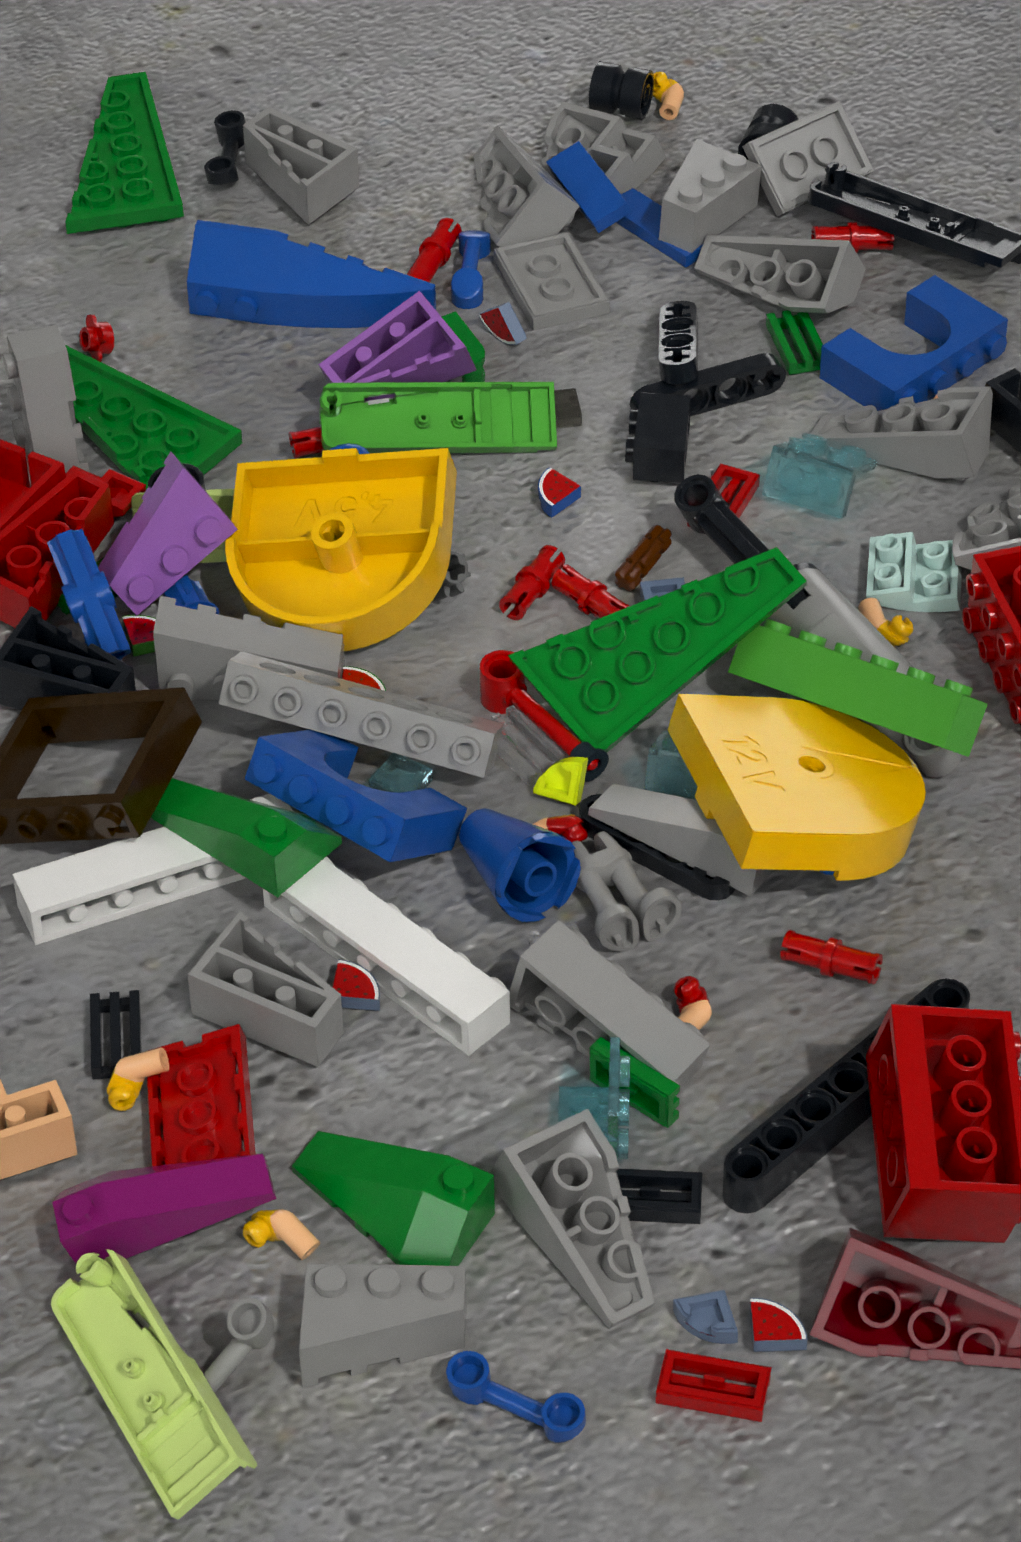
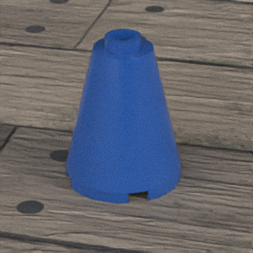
(520, 863)

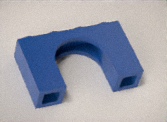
(954, 321)
(312, 776)

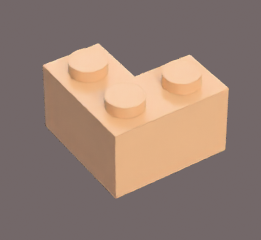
(34, 1129)

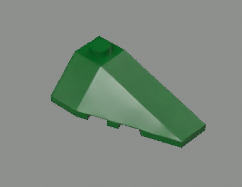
(248, 836)

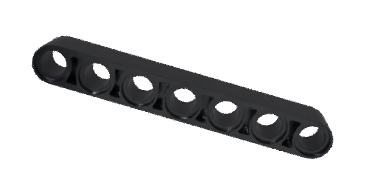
(813, 1119)

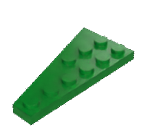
(126, 163)
(142, 424)
(640, 657)

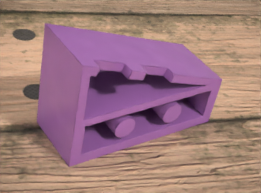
(401, 347)
(165, 537)

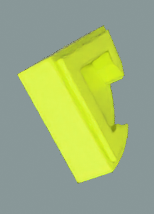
(563, 780)

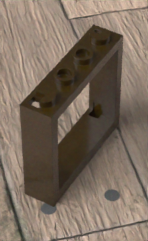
(158, 715)

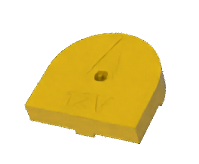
(343, 539)
(798, 783)

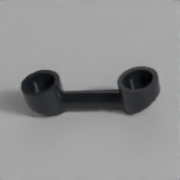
(230, 133)

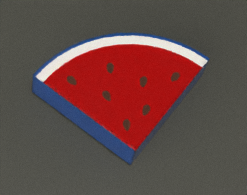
(556, 492)

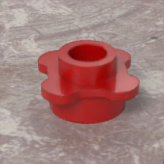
(96, 337)

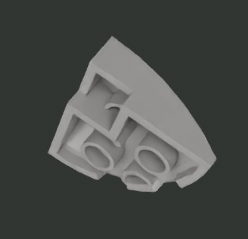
(620, 152)
(990, 529)

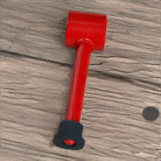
(505, 686)

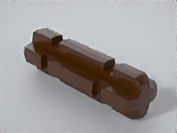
(643, 558)

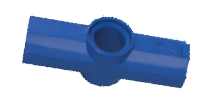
(88, 593)

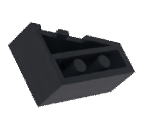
(50, 662)

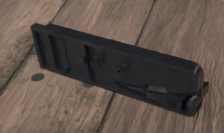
(915, 218)

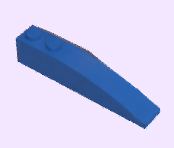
(274, 281)

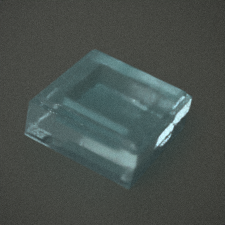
(401, 775)

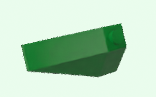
(408, 1199)

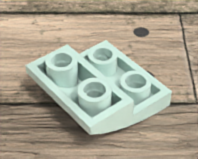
(913, 574)

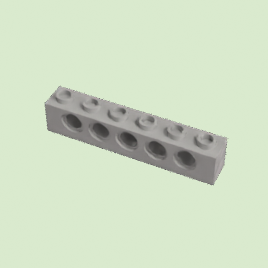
(361, 714)

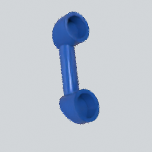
(467, 281)
(471, 1383)

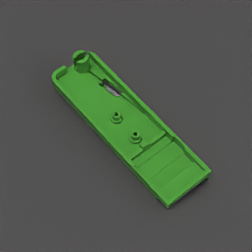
(440, 415)

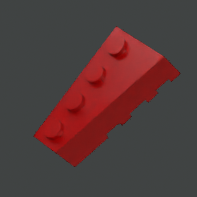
(26, 563)

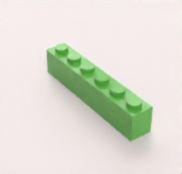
(860, 688)

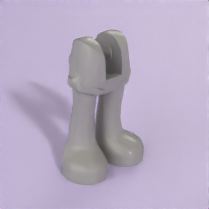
(615, 923)

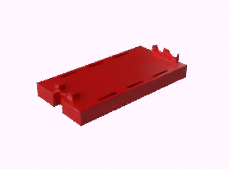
(202, 1101)

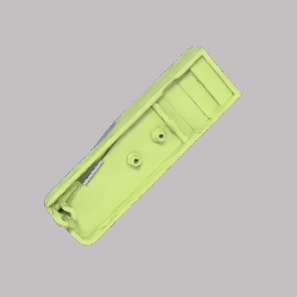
(149, 1383)

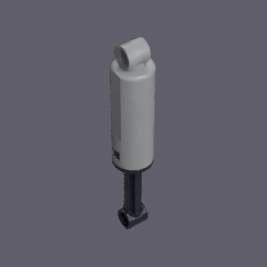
(815, 609)

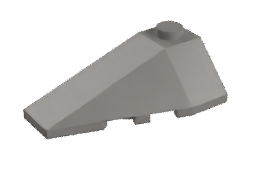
(927, 437)

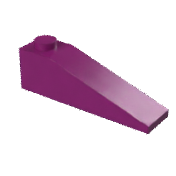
(157, 1204)

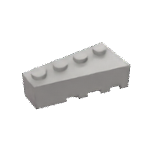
(197, 644)
(595, 998)

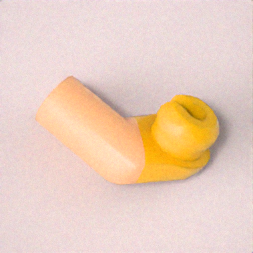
(669, 94)
(894, 631)
(130, 1074)
(280, 1226)

